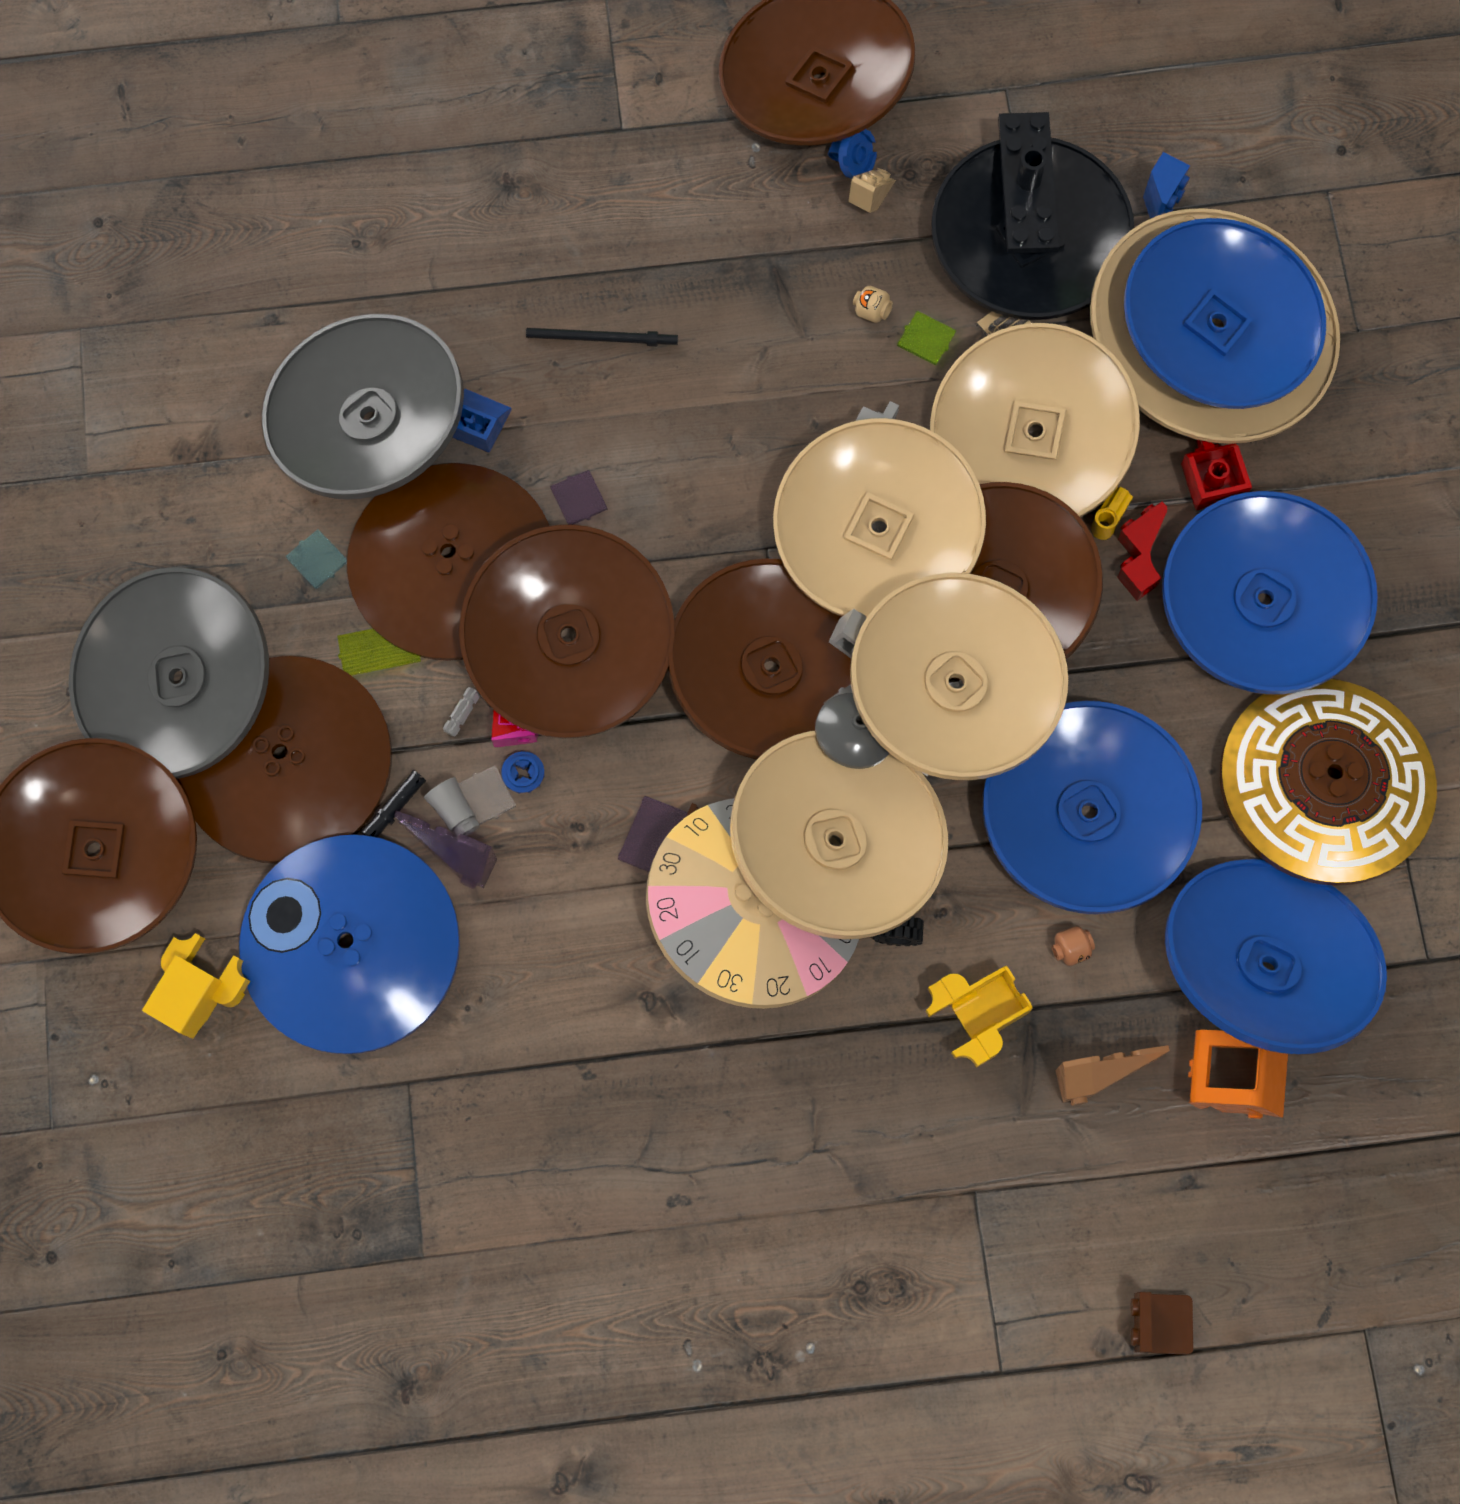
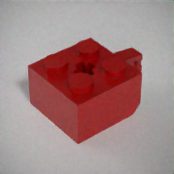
(1215, 473)

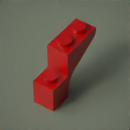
(1137, 538)

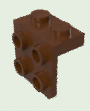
(1162, 1323)

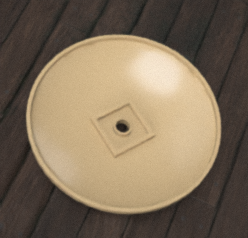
(1049, 380)
(866, 476)

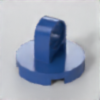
(854, 153)

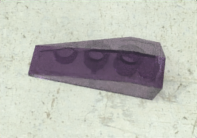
(464, 856)

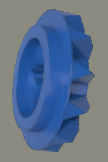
(522, 760)

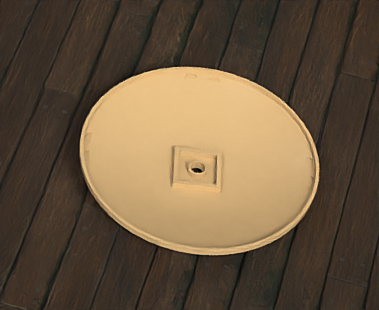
(1163, 402)

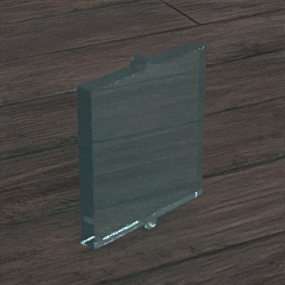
(316, 559)

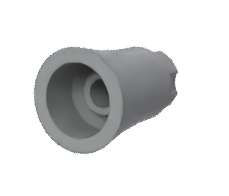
(452, 807)

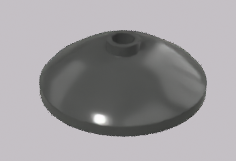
(844, 738)

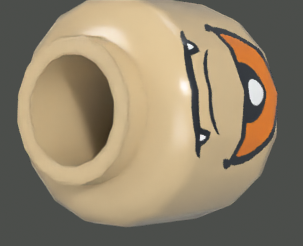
(872, 304)

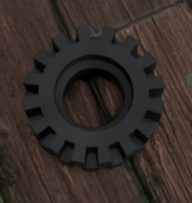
(906, 934)

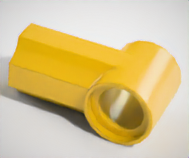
(1111, 512)

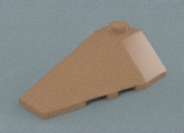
(1089, 1075)

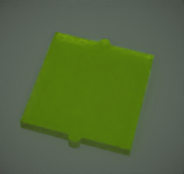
(926, 338)

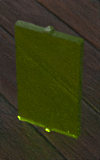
(370, 652)

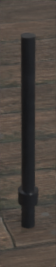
(650, 338)

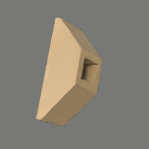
(870, 189)

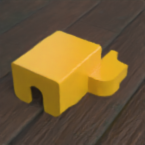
(189, 994)
(981, 1009)

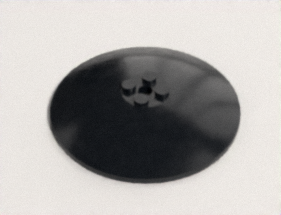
(1029, 286)

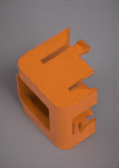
(1264, 1099)

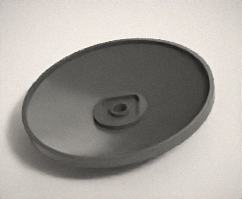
(338, 377)
(138, 642)

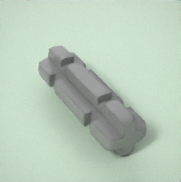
(461, 711)

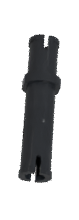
(385, 815)

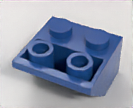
(1165, 185)
(481, 421)

